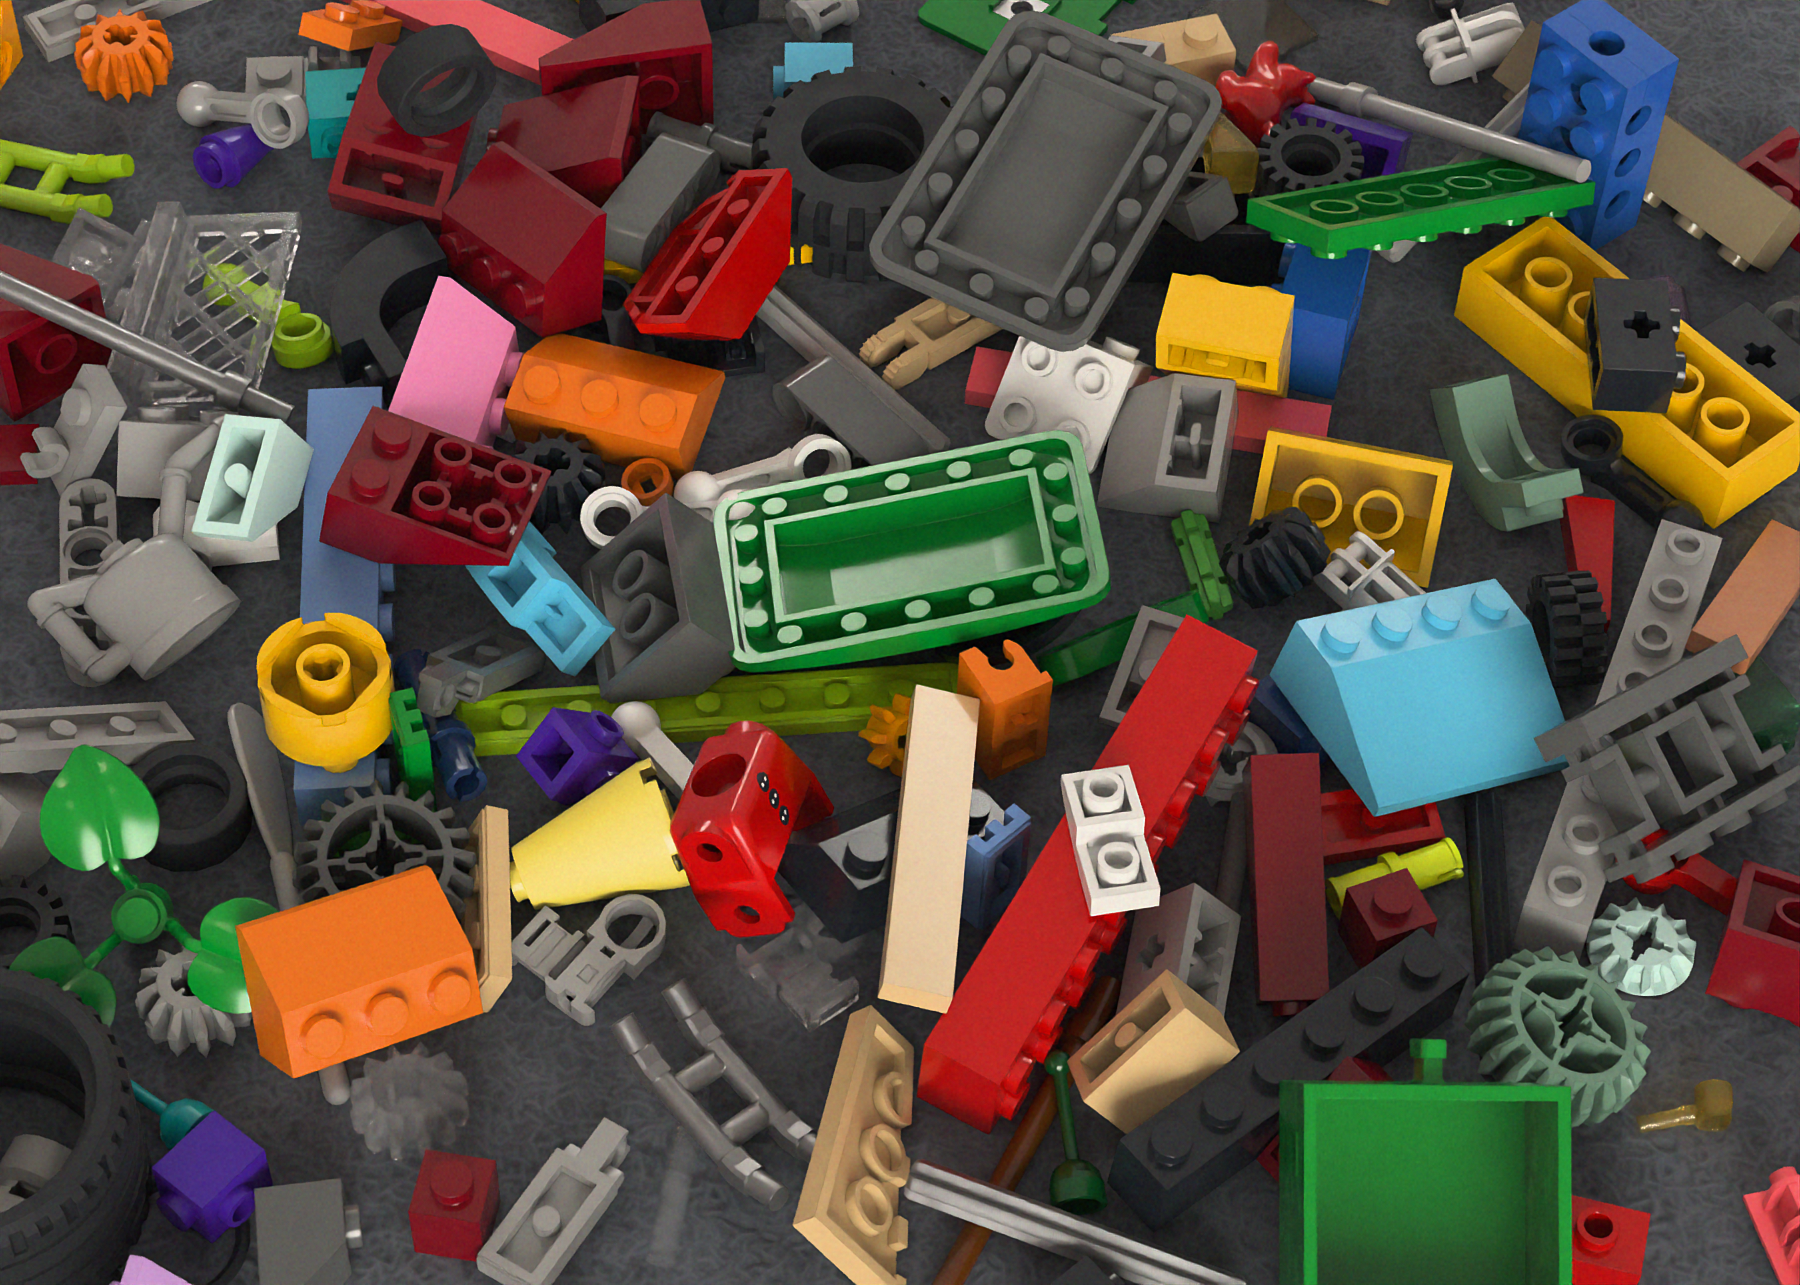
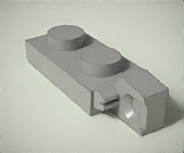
(557, 1210)

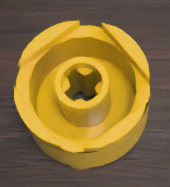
(326, 690)

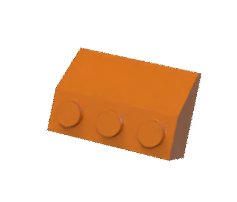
(615, 398)
(357, 972)

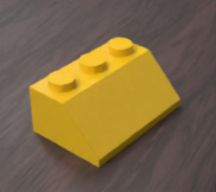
(1361, 488)

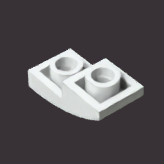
(1109, 840)

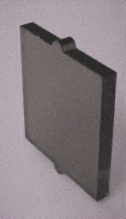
(1257, 21)

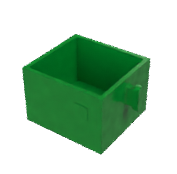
(1424, 1180)

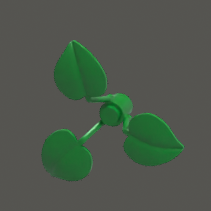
(104, 814)

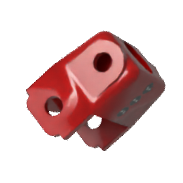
(737, 822)

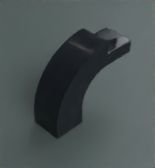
(376, 291)

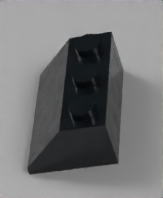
(847, 861)

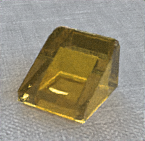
(1231, 155)

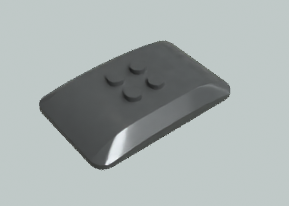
(1046, 181)

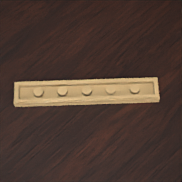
(930, 850)

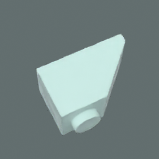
(252, 478)

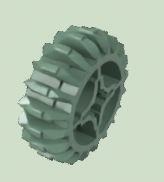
(1558, 1026)

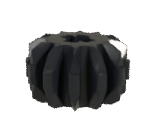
(572, 478)
(1274, 557)

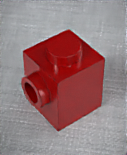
(1607, 1243)

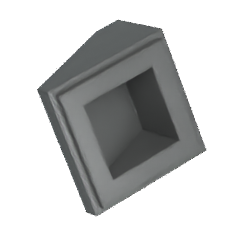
(1202, 205)

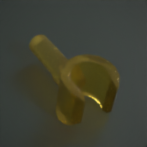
(1709, 1112)

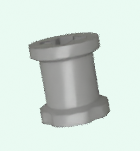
(817, 24)

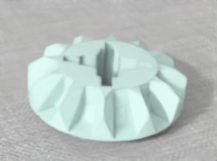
(1655, 971)

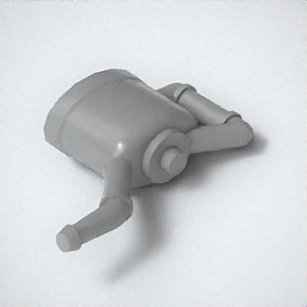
(148, 595)

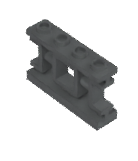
(1637, 778)

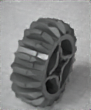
(382, 815)

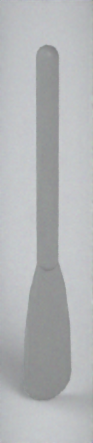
(269, 804)

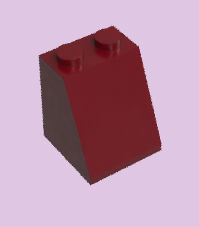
(579, 134)
(35, 353)

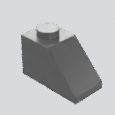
(306, 1233)

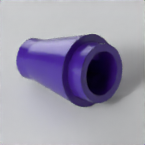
(228, 155)

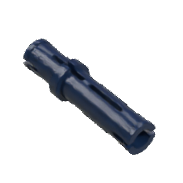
(449, 738)

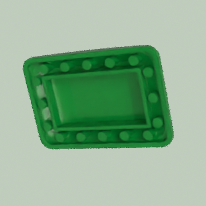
(912, 553)

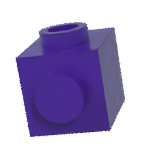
(211, 1178)

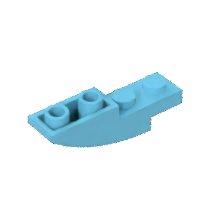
(545, 603)

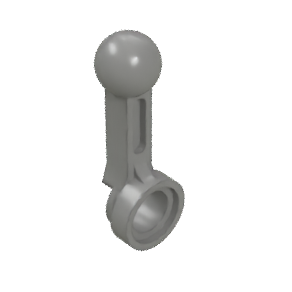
(203, 104)

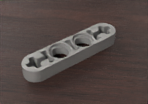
(78, 538)

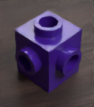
(575, 753)

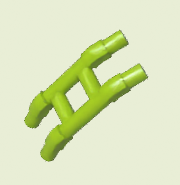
(57, 168)

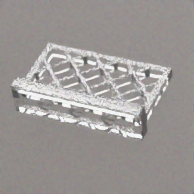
(160, 304)

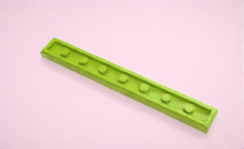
(781, 701)

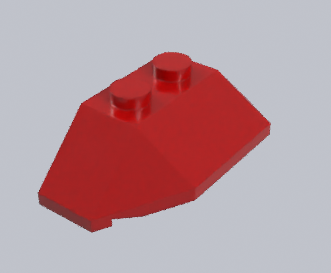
(718, 262)

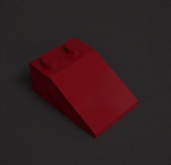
(659, 43)

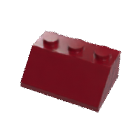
(527, 242)
(1760, 944)

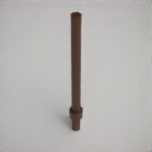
(1030, 1131)

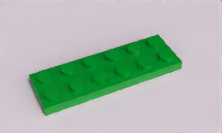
(1415, 205)

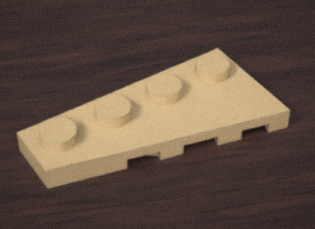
(859, 1155)

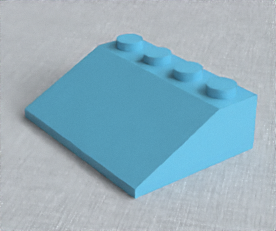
(1424, 694)

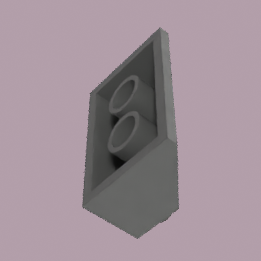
(667, 604)

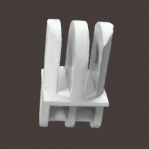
(1470, 43)
(1372, 586)

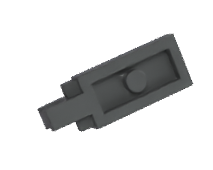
(475, 670)

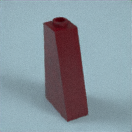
(1286, 880)

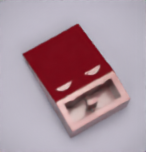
(392, 172)
(428, 497)

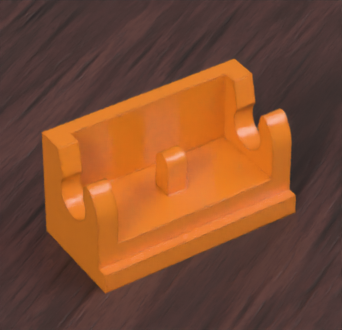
(1011, 708)

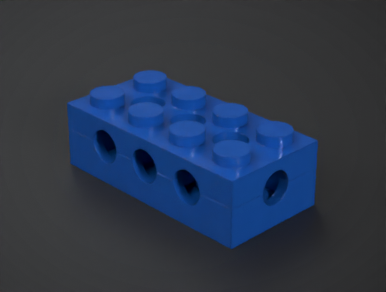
(1602, 98)

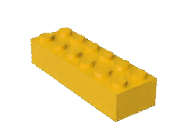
(1722, 431)

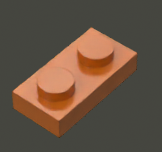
(351, 25)

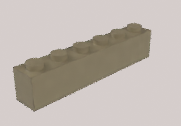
(1694, 180)

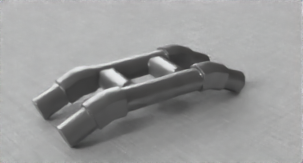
(716, 1059)

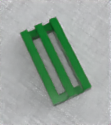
(411, 744)

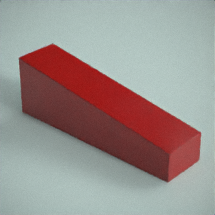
(1588, 541)

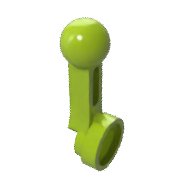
(298, 338)

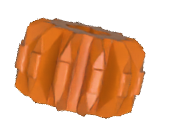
(124, 55)

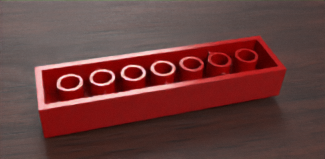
(1046, 939)

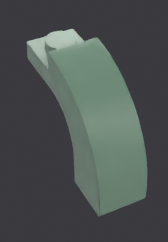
(1493, 457)

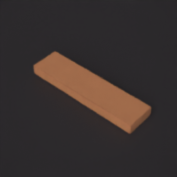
(1754, 595)

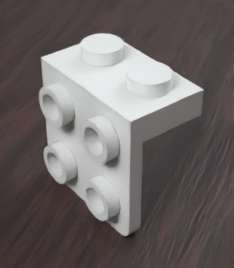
(1066, 392)

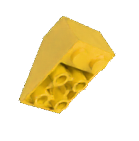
(1226, 333)

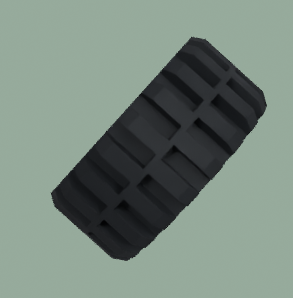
(841, 123)

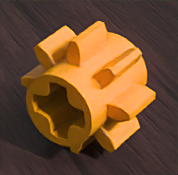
(886, 734)

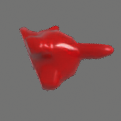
(1265, 92)

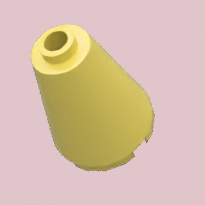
(601, 846)

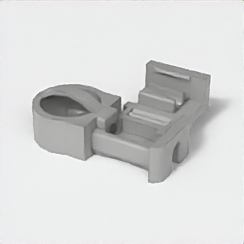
(588, 970)

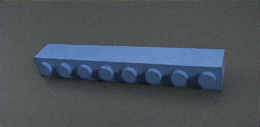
(339, 580)

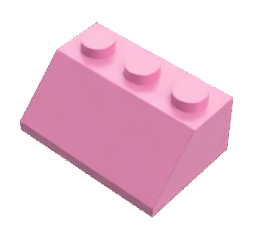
(459, 367)

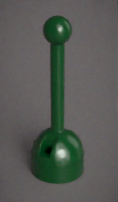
(1076, 1183)

